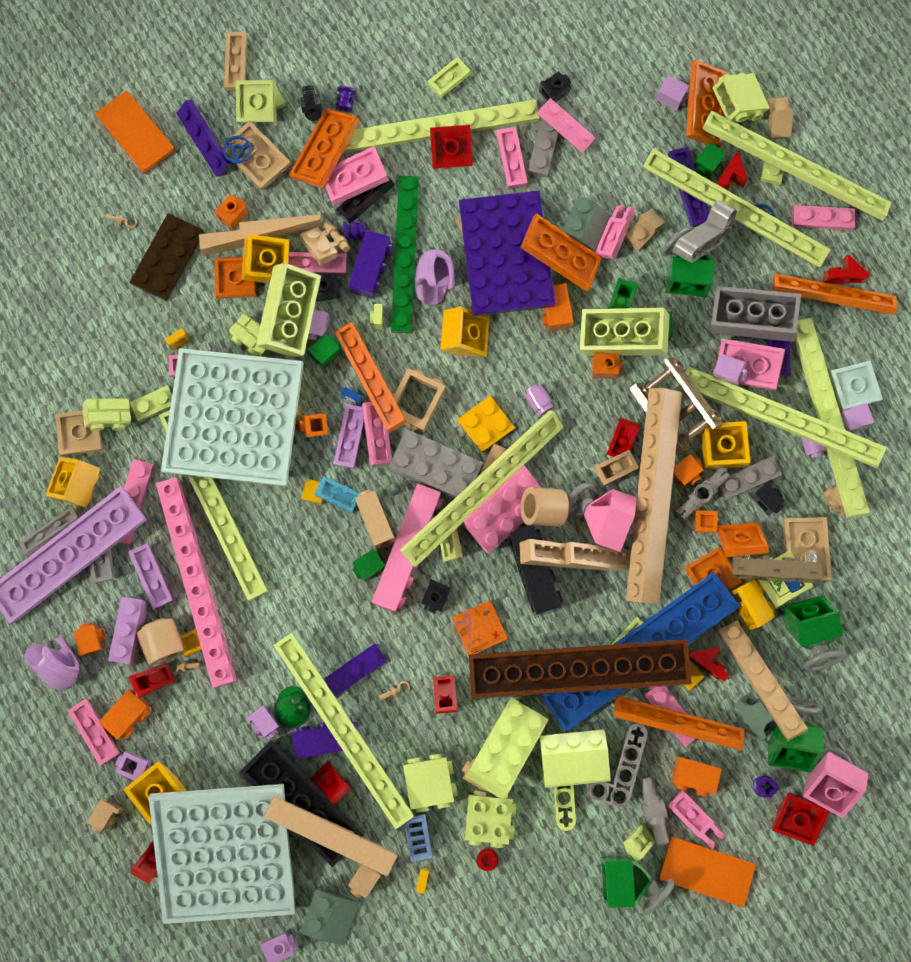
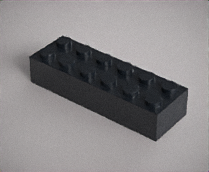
(275, 766)

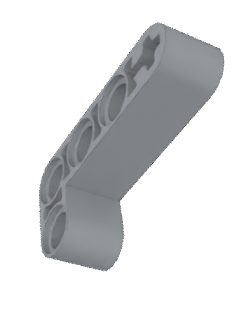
(708, 234)
(623, 763)

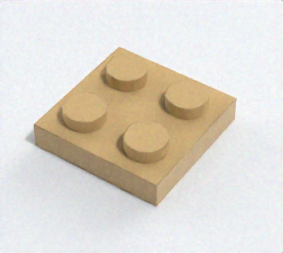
(74, 437)

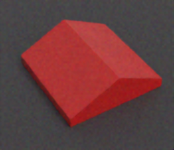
(451, 146)
(800, 819)

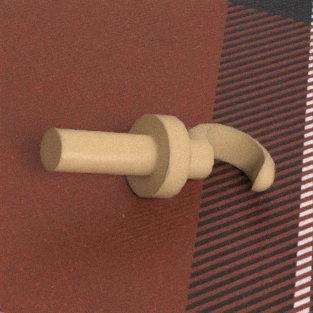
(120, 220)
(184, 666)
(393, 691)

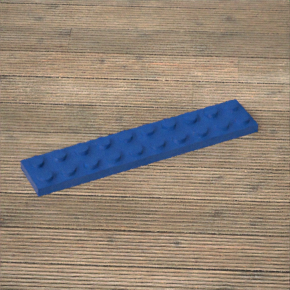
(681, 619)

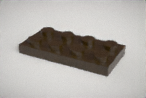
(166, 257)

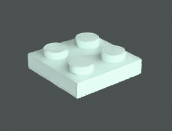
(855, 385)

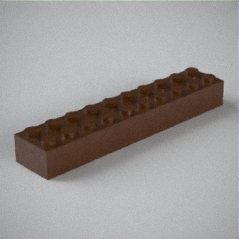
(580, 669)

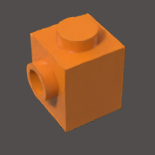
(232, 211)
(606, 365)
(313, 425)
(687, 471)
(89, 639)

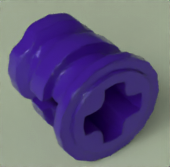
(345, 98)
(354, 230)
(762, 780)

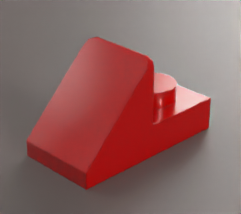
(734, 173)
(851, 273)
(623, 437)
(704, 660)
(151, 680)
(445, 694)
(331, 782)
(146, 865)

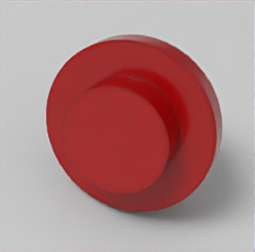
(487, 859)

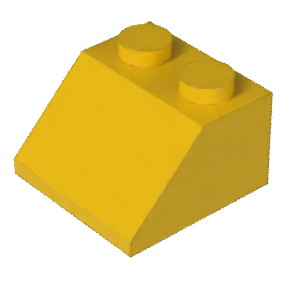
(464, 332)
(73, 481)
(753, 605)
(154, 780)

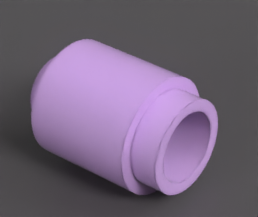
(539, 399)
(813, 449)

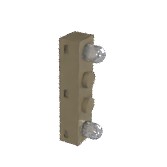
(779, 570)

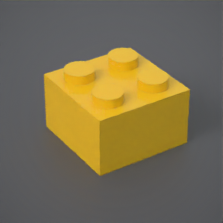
(261, 255)
(725, 446)

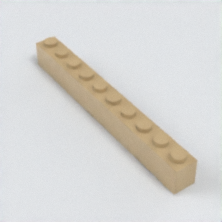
(654, 495)

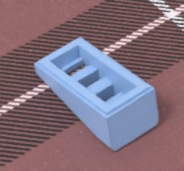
(418, 818)

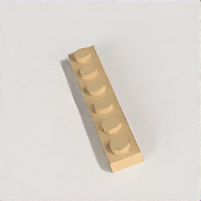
(762, 681)

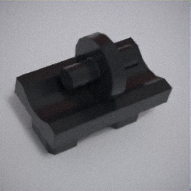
(311, 103)

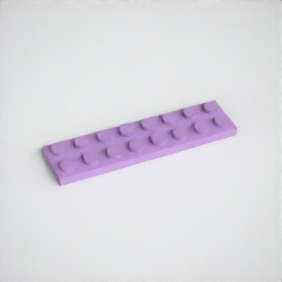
(68, 554)

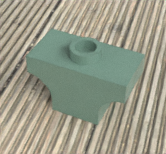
(755, 715)

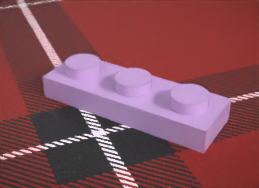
(349, 437)
(151, 576)

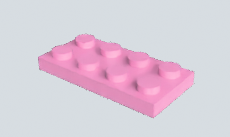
(500, 512)

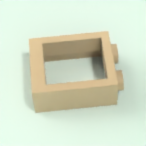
(414, 422)
(375, 519)

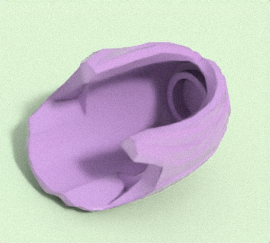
(434, 276)
(54, 667)

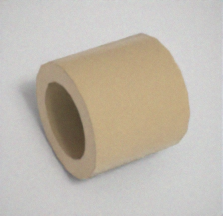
(544, 507)
(160, 641)

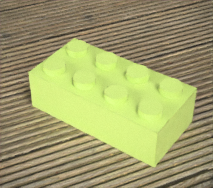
(288, 310)
(625, 331)
(506, 748)

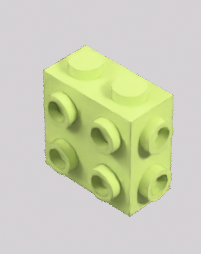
(741, 97)
(429, 782)
(489, 819)

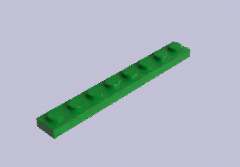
(405, 254)

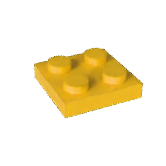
(486, 424)

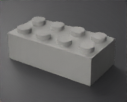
(755, 313)
(434, 465)

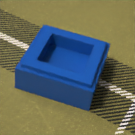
(352, 396)

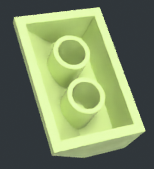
(574, 758)

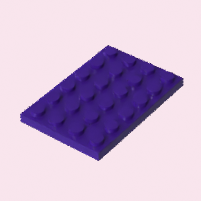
(498, 270)

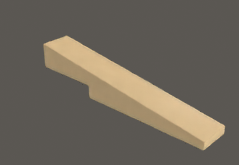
(224, 241)
(574, 555)
(330, 835)

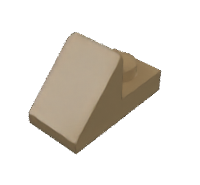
(779, 118)
(644, 229)
(616, 468)

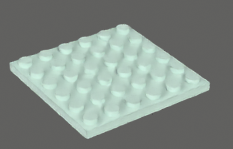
(232, 417)
(221, 855)

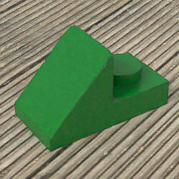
(623, 294)

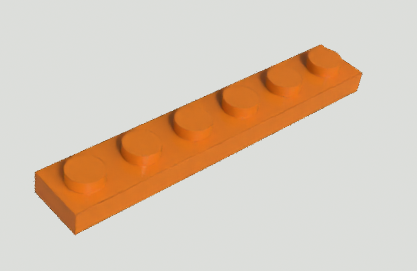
(836, 294)
(370, 377)
(679, 723)

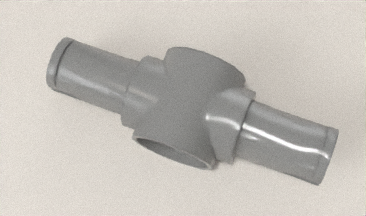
(710, 485)
(654, 811)

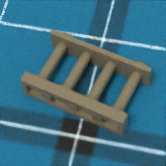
(711, 416)

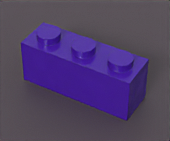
(370, 264)
(315, 741)

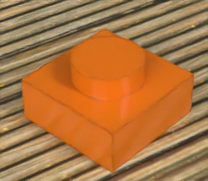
(706, 521)

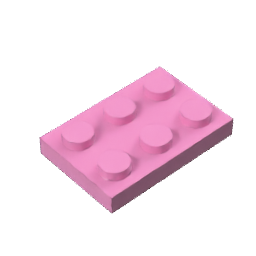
(356, 176)
(761, 362)

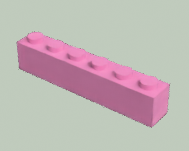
(398, 570)

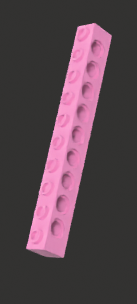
(196, 583)

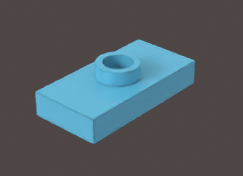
(336, 494)

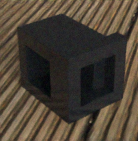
(549, 90)
(331, 291)
(769, 498)
(438, 588)

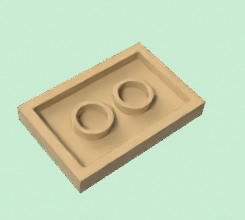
(265, 160)
(807, 534)

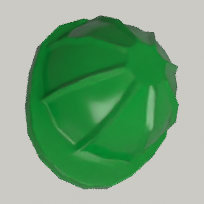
(292, 707)

